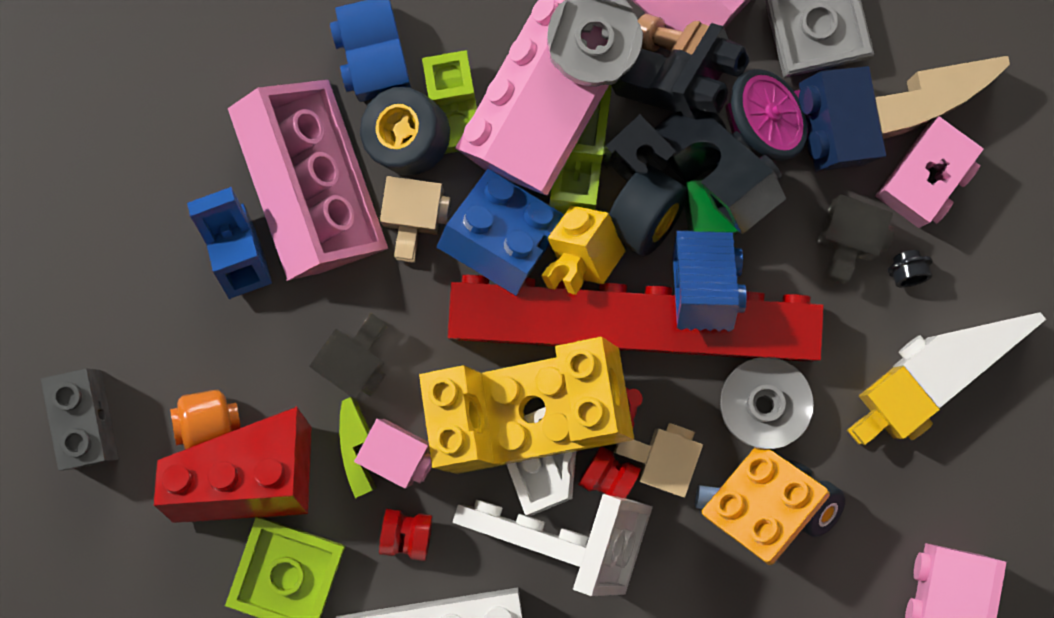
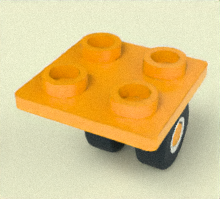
(771, 503)

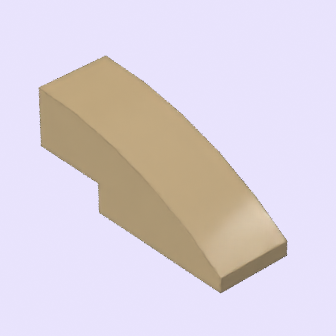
(935, 94)

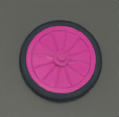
(769, 114)

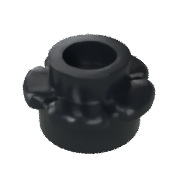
(910, 269)

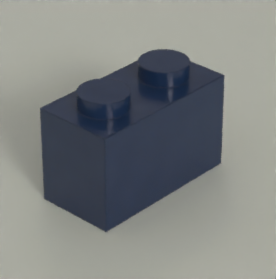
(841, 118)

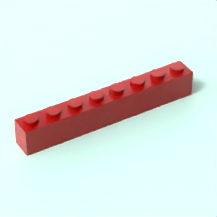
(630, 321)

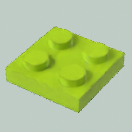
(284, 572)

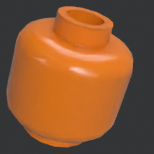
(203, 418)

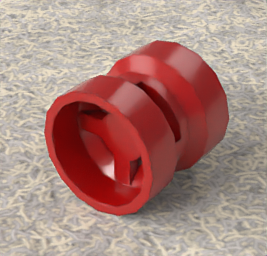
(608, 476)
(416, 537)

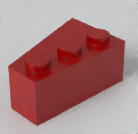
(240, 474)

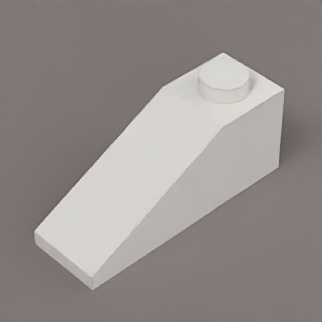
(956, 358)

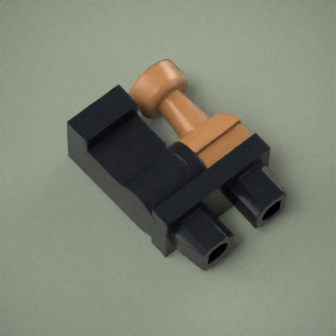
(691, 71)

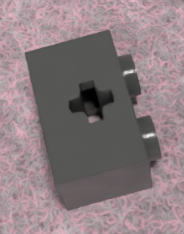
(79, 419)

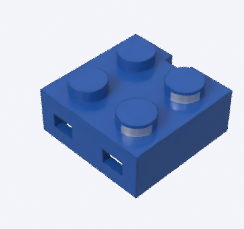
(500, 231)

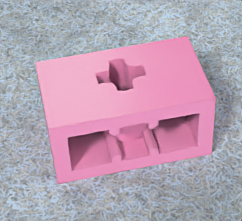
(907, 186)
(395, 454)

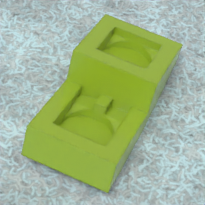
(452, 88)
(353, 433)

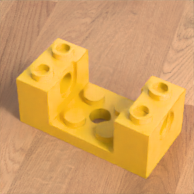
(480, 417)

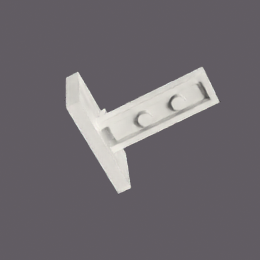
(605, 560)

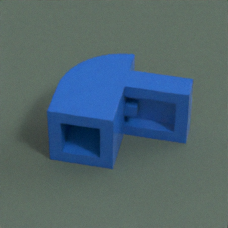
(231, 242)

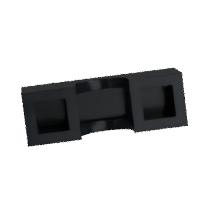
(741, 184)

